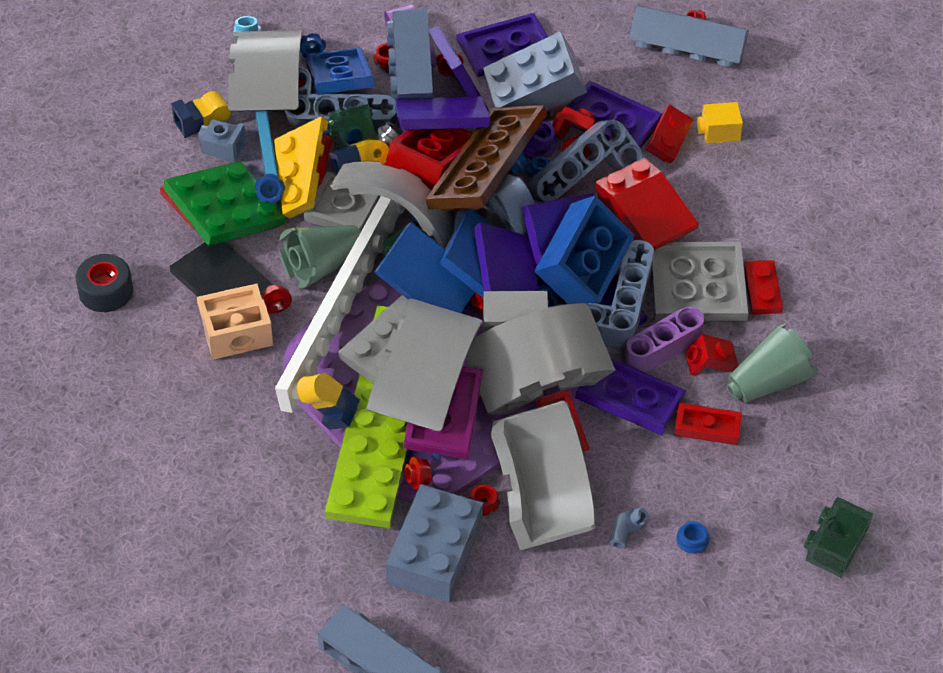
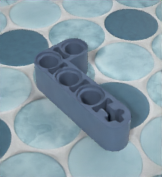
(315, 103)
(578, 165)
(507, 203)
(622, 319)

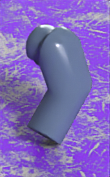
(626, 524)

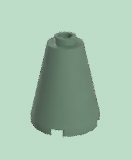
(316, 251)
(772, 366)

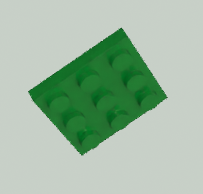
(223, 203)

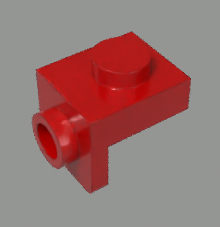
(563, 120)
(711, 353)

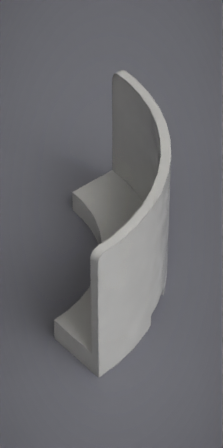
(264, 70)
(400, 187)
(538, 353)
(423, 364)
(547, 475)

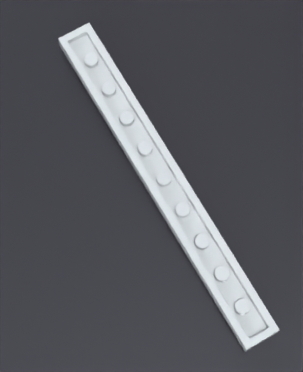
(338, 301)

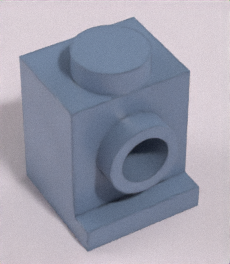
(222, 139)

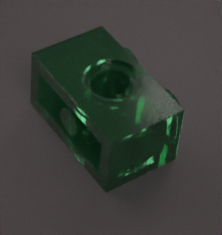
(350, 118)
(842, 520)

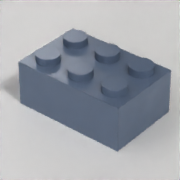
(410, 54)
(536, 75)
(434, 543)

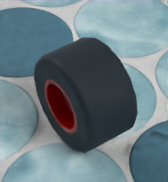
(104, 282)

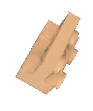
(235, 321)

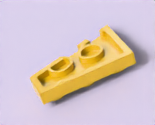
(297, 165)

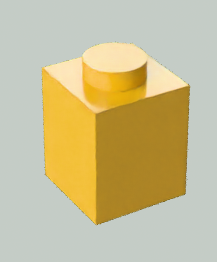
(720, 122)

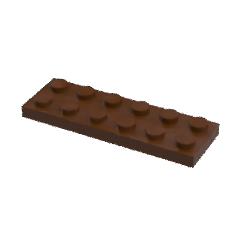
(486, 158)

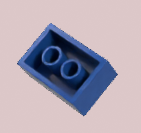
(584, 252)

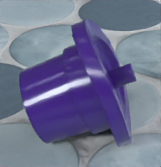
(542, 143)

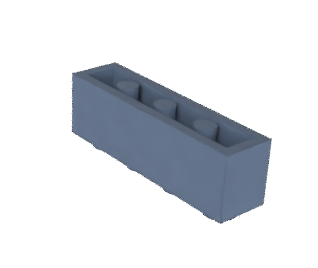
(688, 34)
(366, 649)

